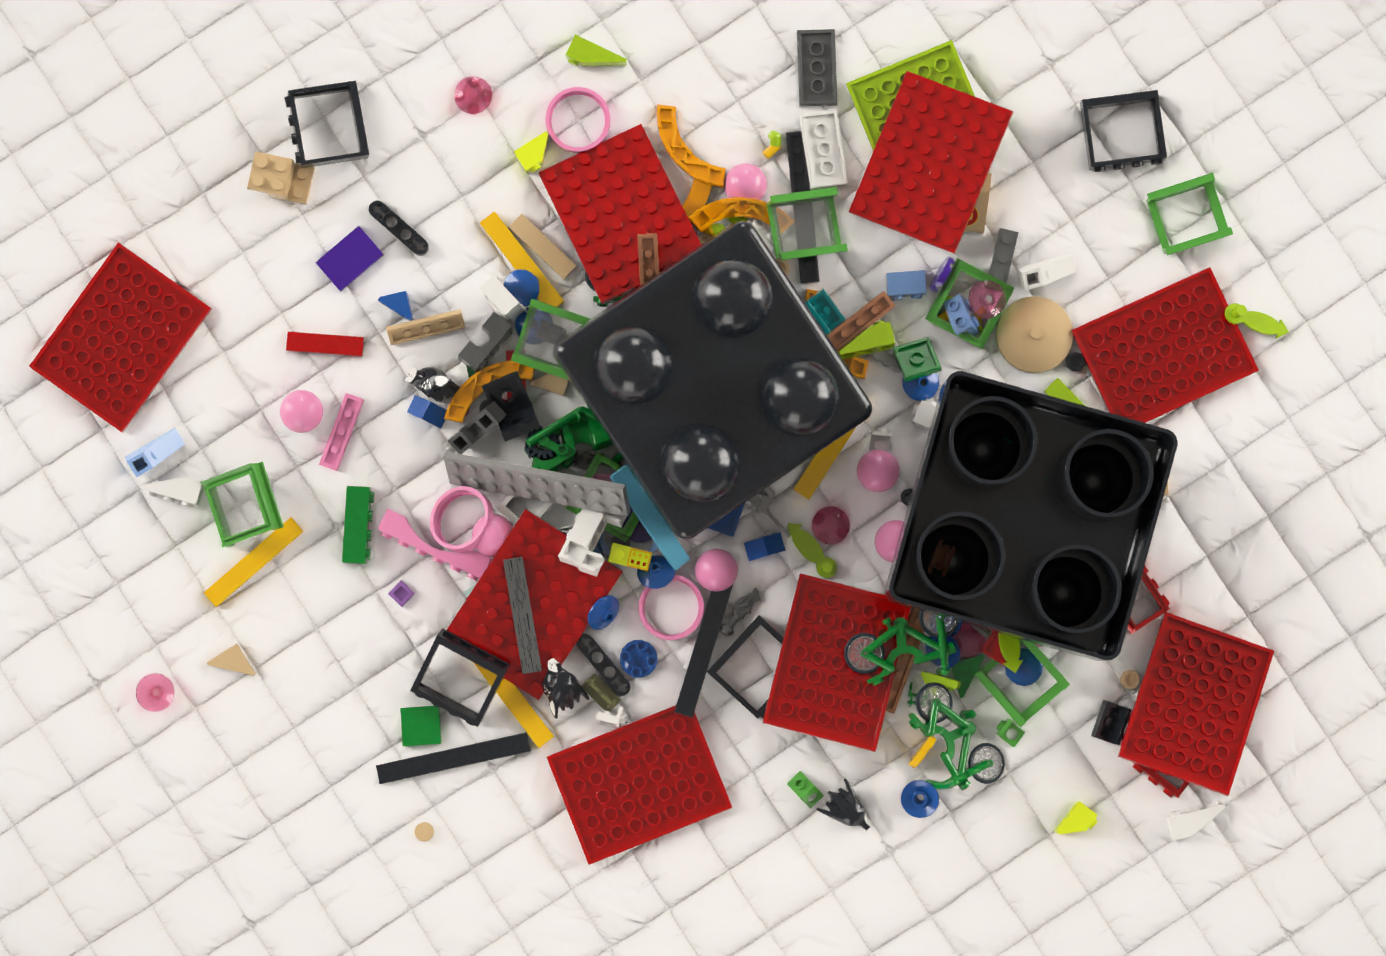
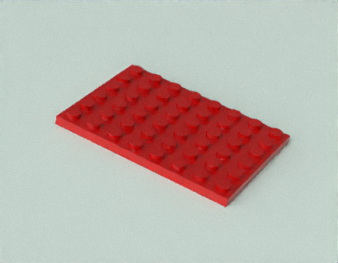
(930, 162)
(609, 199)
(120, 337)
(1165, 349)
(557, 595)
(812, 683)
(1196, 704)
(638, 783)

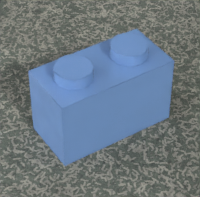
(906, 284)

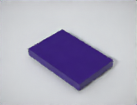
(349, 258)

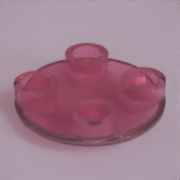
(473, 95)
(830, 525)
(969, 641)

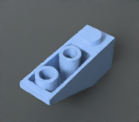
(154, 452)

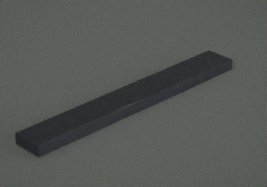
(799, 183)
(702, 652)
(453, 758)

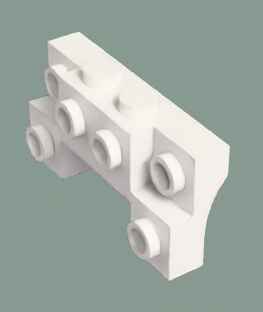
(583, 539)

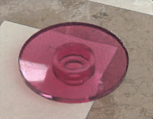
(978, 299)
(145, 690)

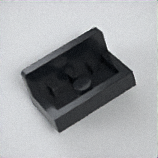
(1111, 722)

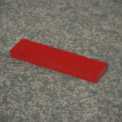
(325, 344)

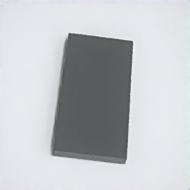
(817, 67)

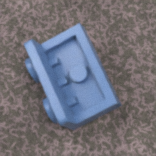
(961, 315)

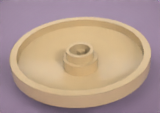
(1034, 334)

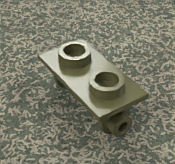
(601, 693)

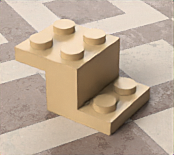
(280, 178)

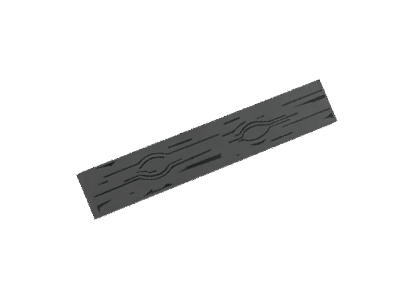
(522, 615)

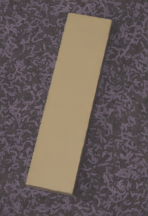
(542, 246)
(425, 327)

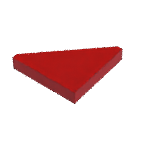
(992, 648)

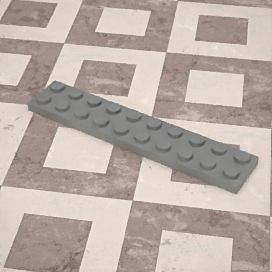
(537, 484)

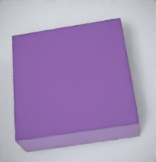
(401, 593)

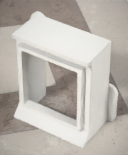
(501, 299)

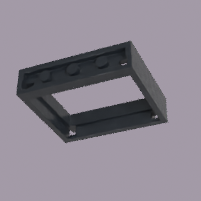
(351, 87)
(1117, 100)
(731, 650)
(471, 653)

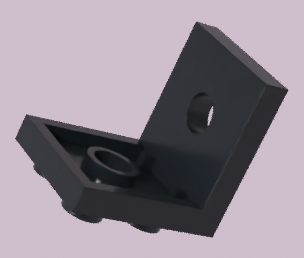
(518, 409)

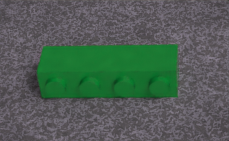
(357, 525)

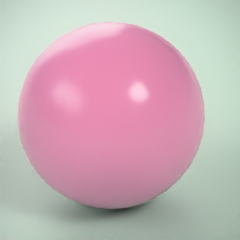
(745, 181)
(301, 411)
(878, 470)
(494, 535)
(887, 539)
(716, 570)

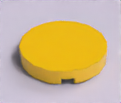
(922, 751)

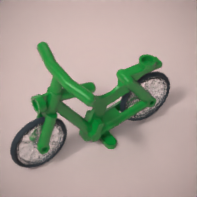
(866, 652)
(985, 760)

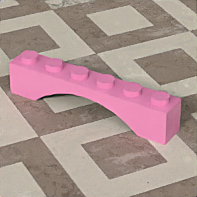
(399, 527)

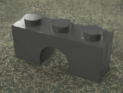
(1003, 254)
(476, 356)
(477, 427)

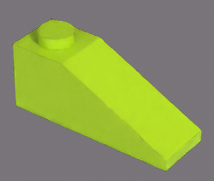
(590, 54)
(873, 339)

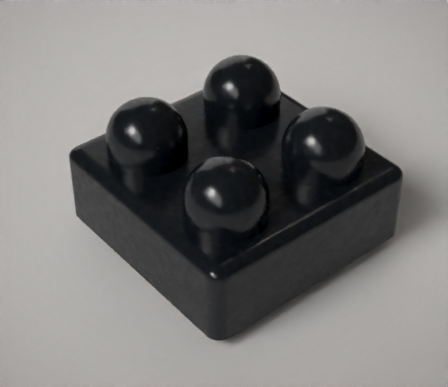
(712, 379)
(1032, 553)

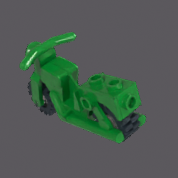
(574, 428)

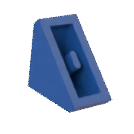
(398, 303)
(427, 411)
(764, 546)

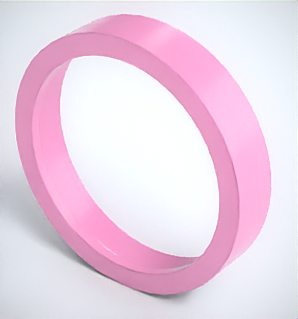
(577, 91)
(439, 508)
(677, 636)

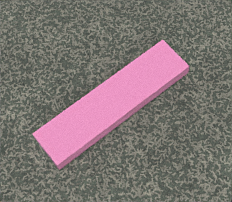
(341, 432)

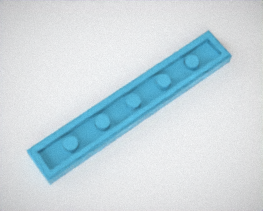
(651, 519)

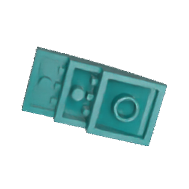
(825, 311)

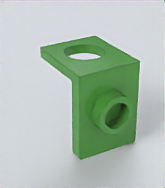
(1002, 729)
(804, 789)

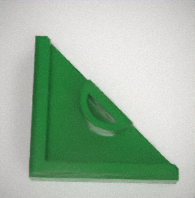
(965, 672)

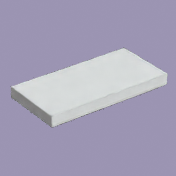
(823, 149)

